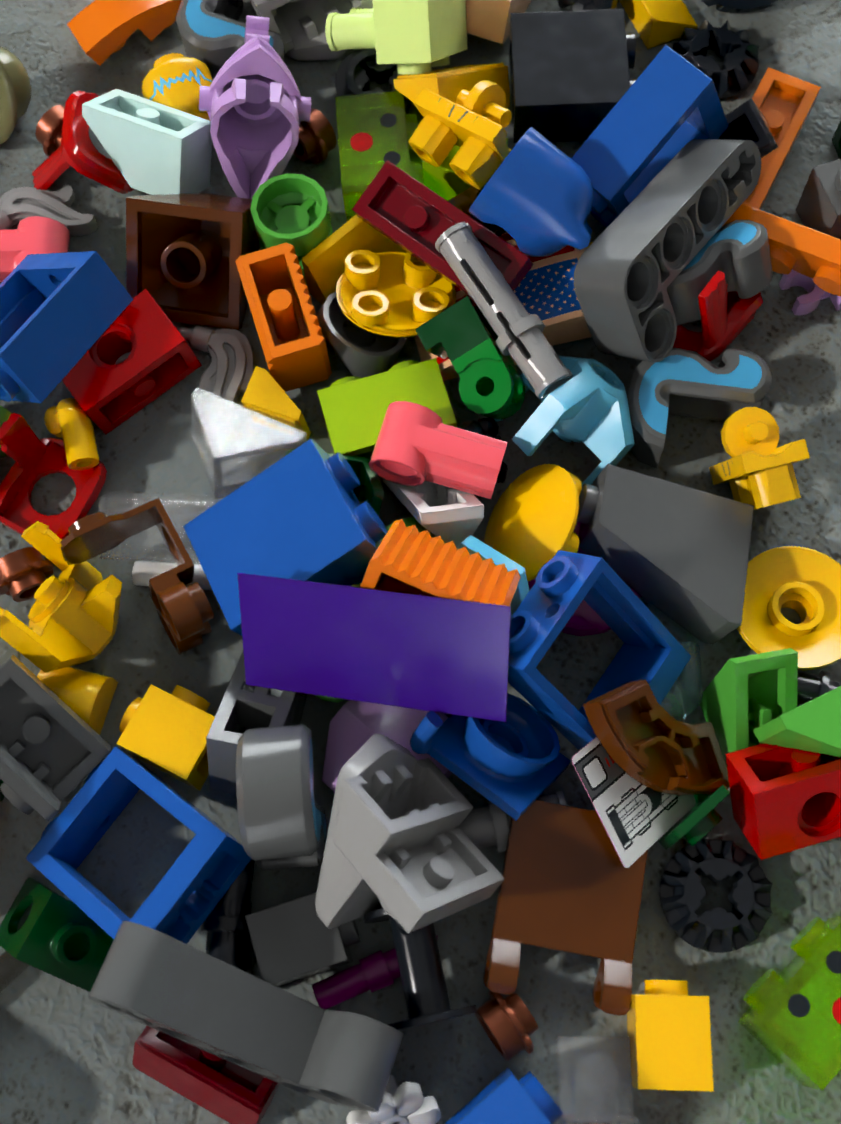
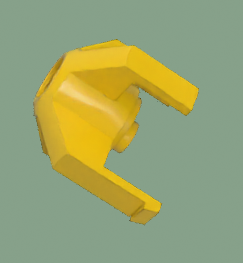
(71, 613)

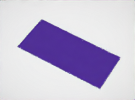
(376, 646)

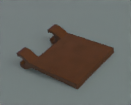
(568, 896)

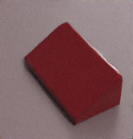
(204, 1078)

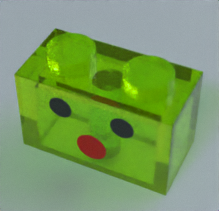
(369, 134)
(800, 1008)

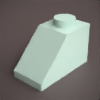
(152, 143)

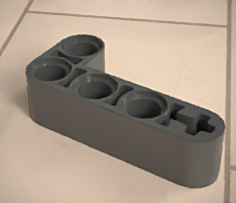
(634, 260)
(246, 1019)

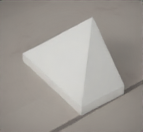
(441, 509)

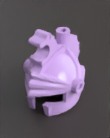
(254, 111)

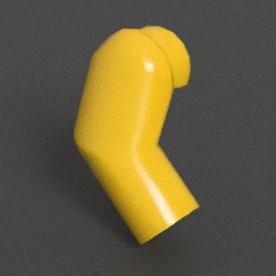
(73, 425)

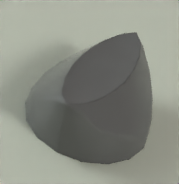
(356, 348)

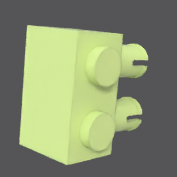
(403, 32)

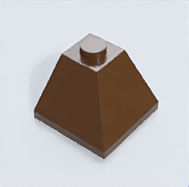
(187, 255)

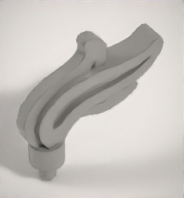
(30, 202)
(230, 358)

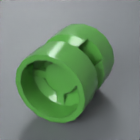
(291, 211)

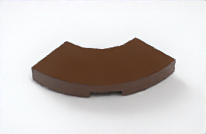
(654, 745)

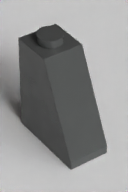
(671, 546)

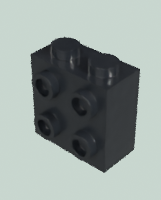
(567, 70)

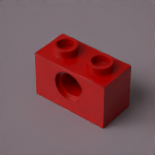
(156, 363)
(784, 797)

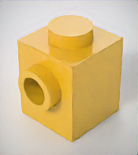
(169, 733)

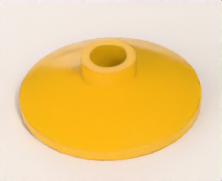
(800, 581)

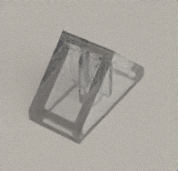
(237, 441)

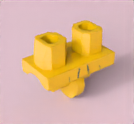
(472, 124)
(758, 470)

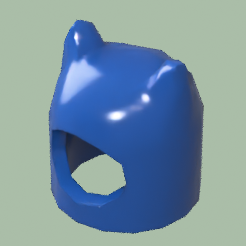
(538, 198)

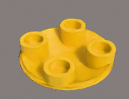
(391, 292)
(536, 517)

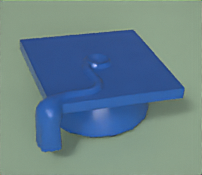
(500, 760)

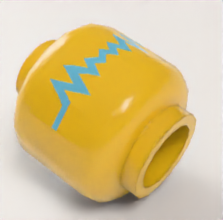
(177, 83)

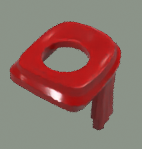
(79, 152)
(721, 317)
(33, 461)

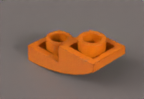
(108, 24)

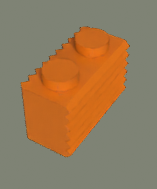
(284, 316)
(427, 567)

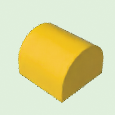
(83, 692)

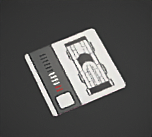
(628, 810)

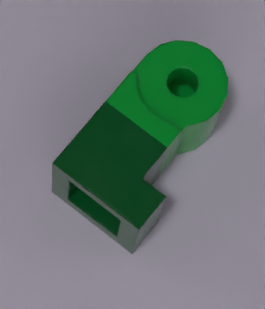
(487, 377)

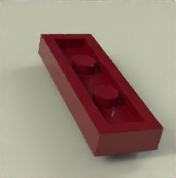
(418, 216)

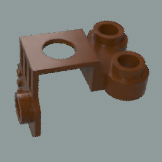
(180, 608)

